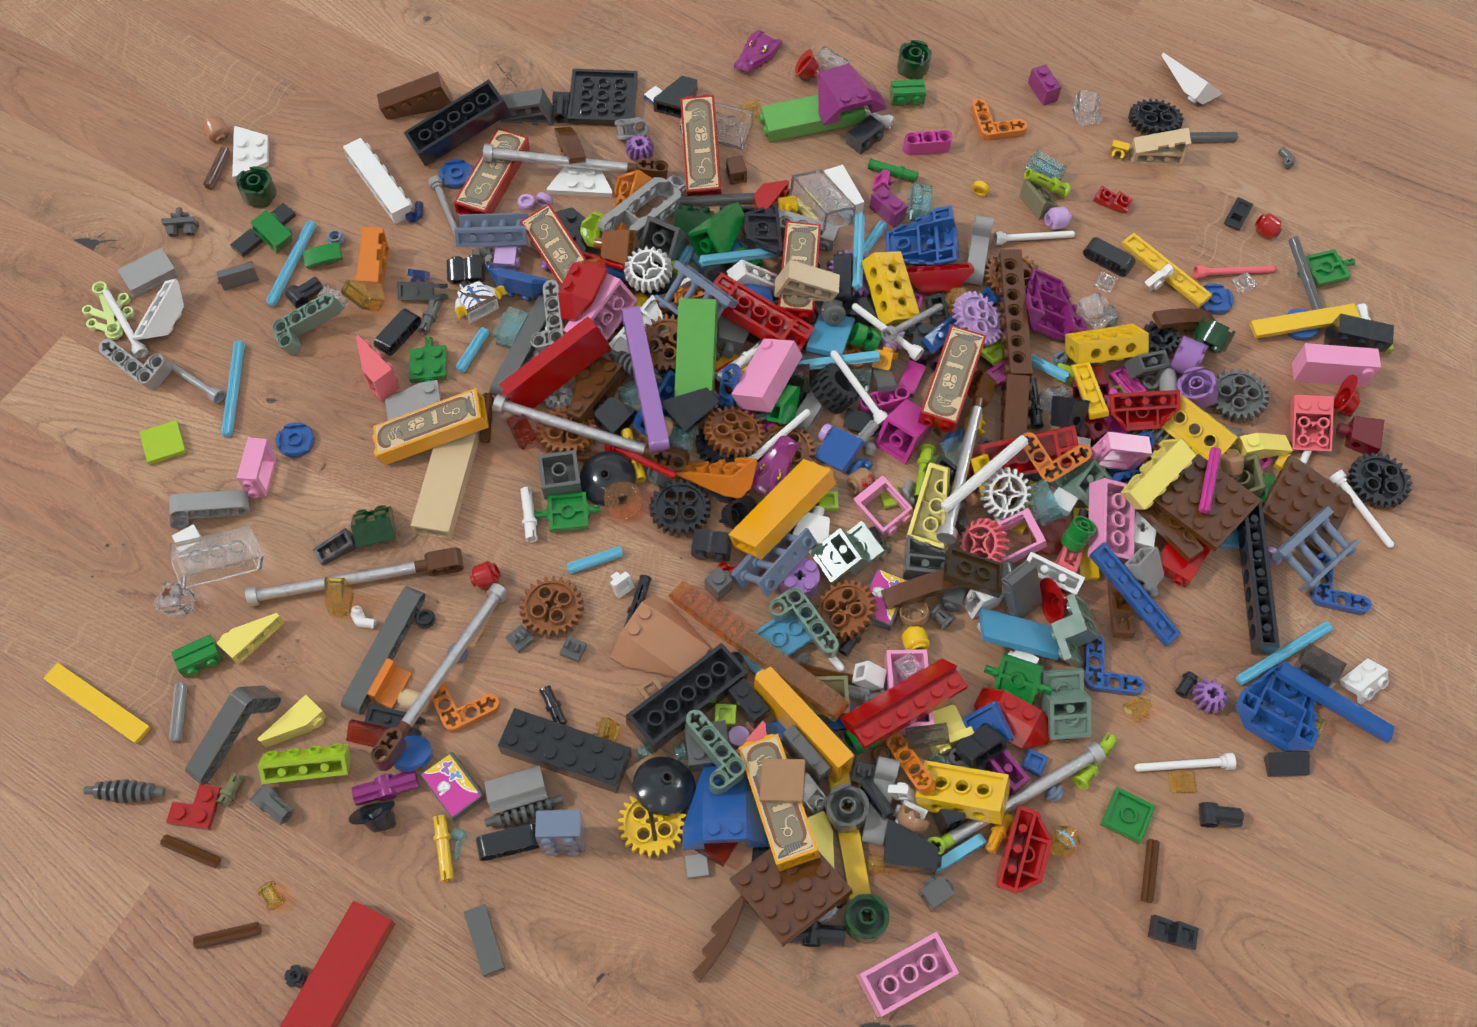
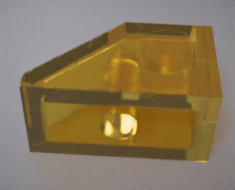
(364, 294)
(338, 596)

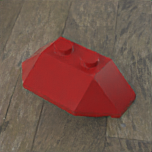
(939, 277)
(581, 287)
(1144, 409)
(1025, 720)
(1024, 852)

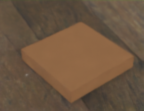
(782, 781)

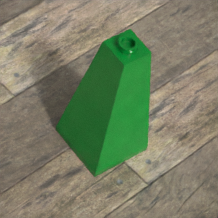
(718, 231)

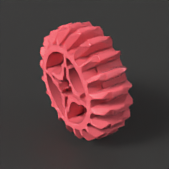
(991, 543)

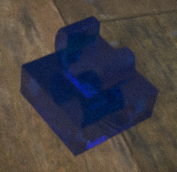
(418, 275)

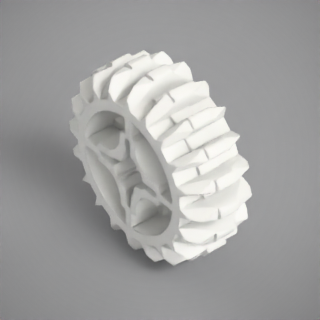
(652, 277)
(1003, 511)

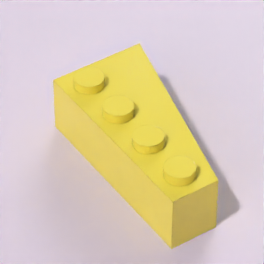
(1158, 473)
(928, 511)

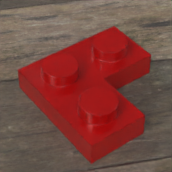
(200, 813)

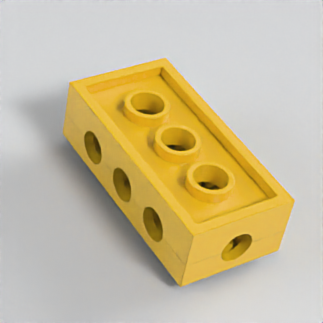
(890, 287)
(1107, 344)
(1208, 426)
(967, 790)

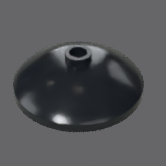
(618, 469)
(664, 796)

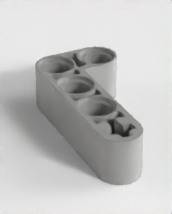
(978, 248)
(552, 316)
(149, 374)
(206, 505)
(874, 825)

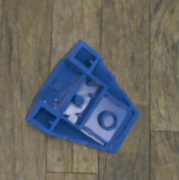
(927, 239)
(1278, 713)
(724, 816)

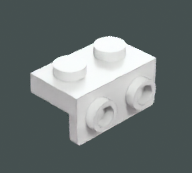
(1366, 680)

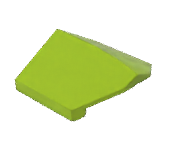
(589, 228)
(993, 353)

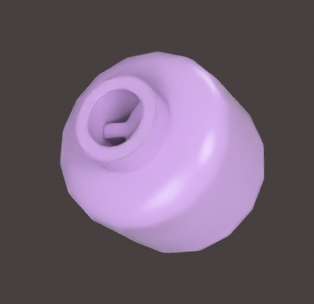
(1057, 218)

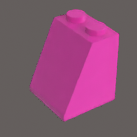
(902, 432)

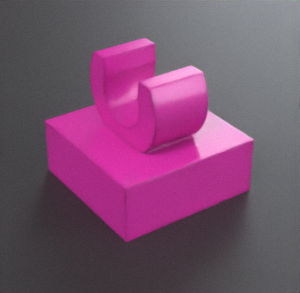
(882, 179)

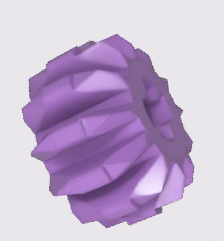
(639, 147)
(1202, 696)

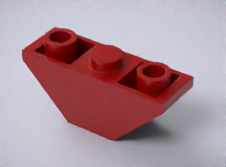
(769, 194)

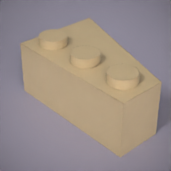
(1161, 148)
(806, 281)

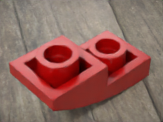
(1117, 202)

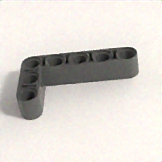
(226, 728)

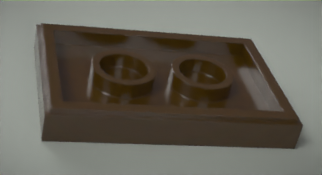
(973, 571)

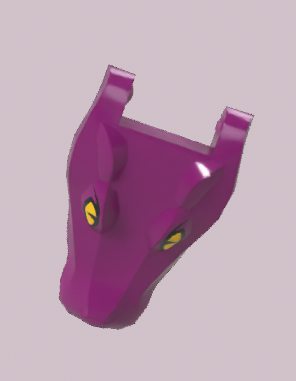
(757, 50)
(774, 465)

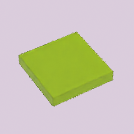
(162, 442)

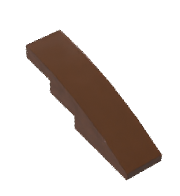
(570, 145)
(1180, 318)
(916, 590)
(1120, 613)
(723, 931)

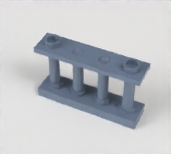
(491, 230)
(698, 281)
(1297, 541)
(776, 571)

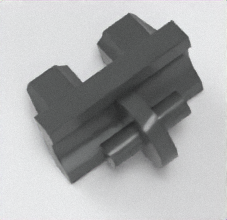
(180, 220)

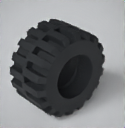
(833, 389)

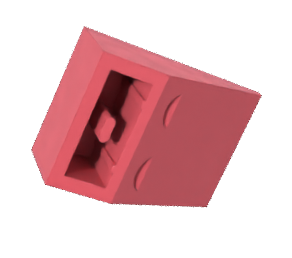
(377, 372)
(1311, 422)

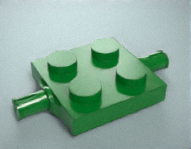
(1328, 268)
(428, 363)
(568, 512)
(1019, 678)

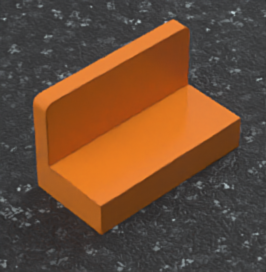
(388, 684)

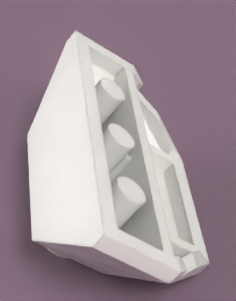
(162, 312)

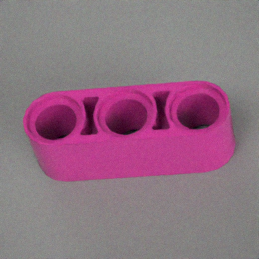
(927, 142)
(892, 399)

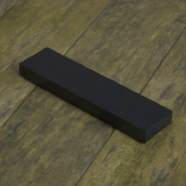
(250, 240)

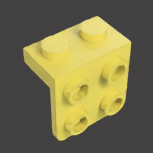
(955, 728)

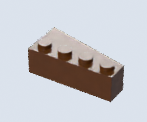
(415, 97)
(1016, 406)

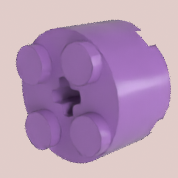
(1188, 355)
(1199, 386)
(809, 577)

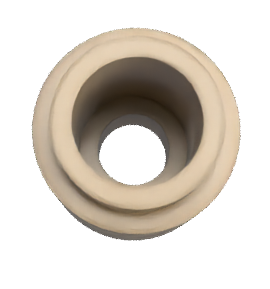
(407, 698)

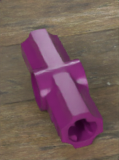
(385, 787)

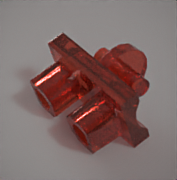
(521, 430)

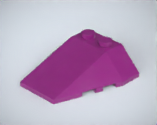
(844, 90)
(1050, 307)

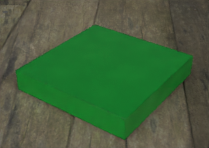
(1127, 815)

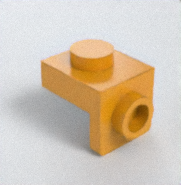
(886, 358)

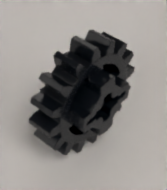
(1161, 338)

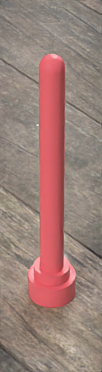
(1200, 271)

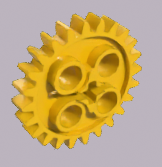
(633, 826)

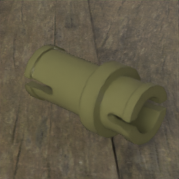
(230, 789)

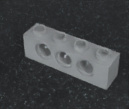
(827, 237)

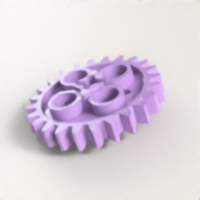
(978, 315)

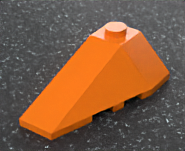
(626, 186)
(727, 479)

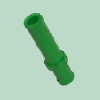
(899, 172)

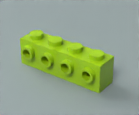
(304, 763)

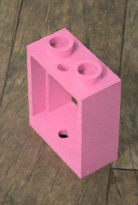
(1127, 453)
(257, 467)
(871, 493)
(1019, 518)

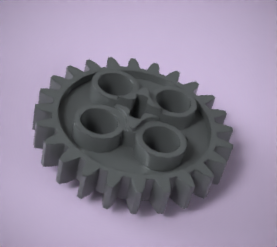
(1248, 405)

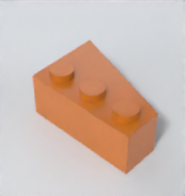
(372, 255)

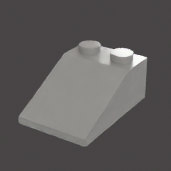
(413, 399)

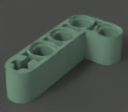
(304, 319)
(809, 624)
(711, 748)

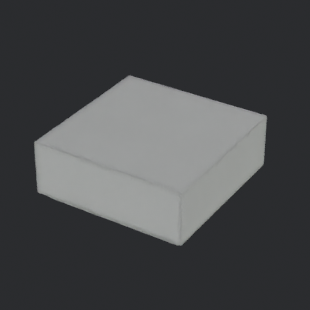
(696, 866)

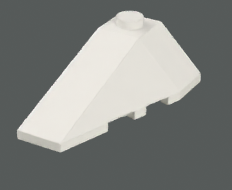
(1192, 84)

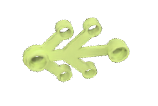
(113, 329)

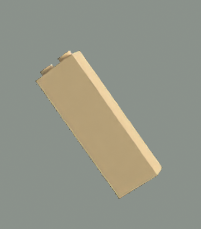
(444, 488)

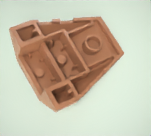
(658, 640)

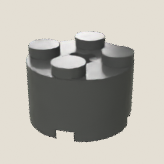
(850, 797)

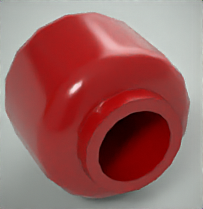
(1268, 226)
(485, 575)

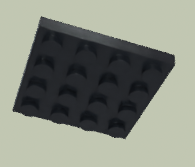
(602, 96)

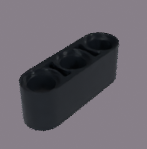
(1109, 257)
(843, 266)
(397, 332)
(506, 842)

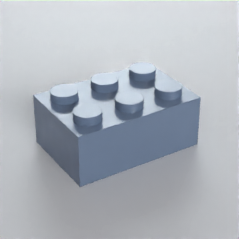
(560, 832)

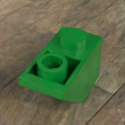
(786, 406)

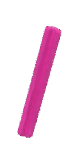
(1210, 480)

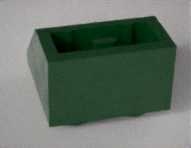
(689, 218)
(373, 526)

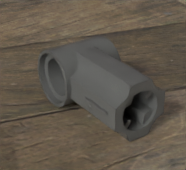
(269, 801)

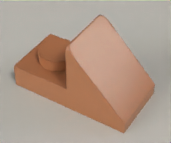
(973, 502)

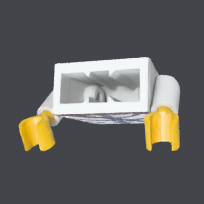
(477, 300)

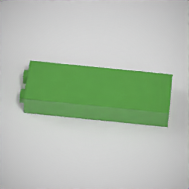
(801, 118)
(696, 345)

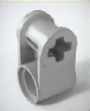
(629, 127)

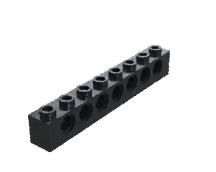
(1258, 584)

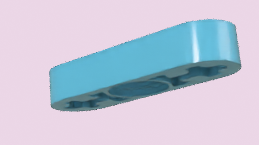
(961, 852)

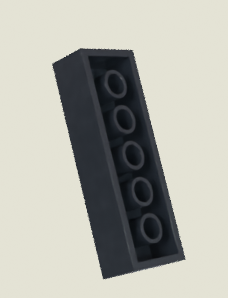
(457, 122)
(696, 688)
(565, 750)

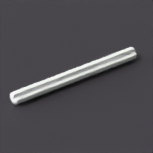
(984, 473)

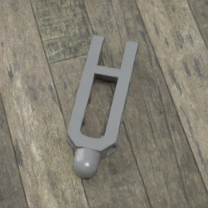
(624, 212)

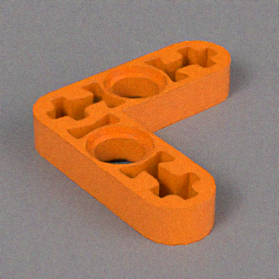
(1015, 127)
(1048, 463)
(460, 713)

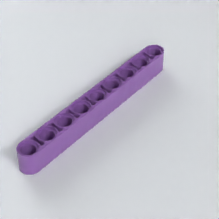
(645, 379)

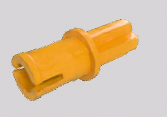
(998, 834)

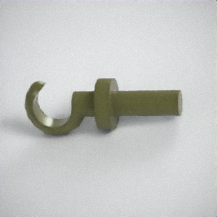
(887, 547)

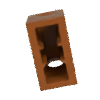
(616, 244)

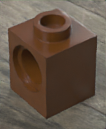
(736, 169)

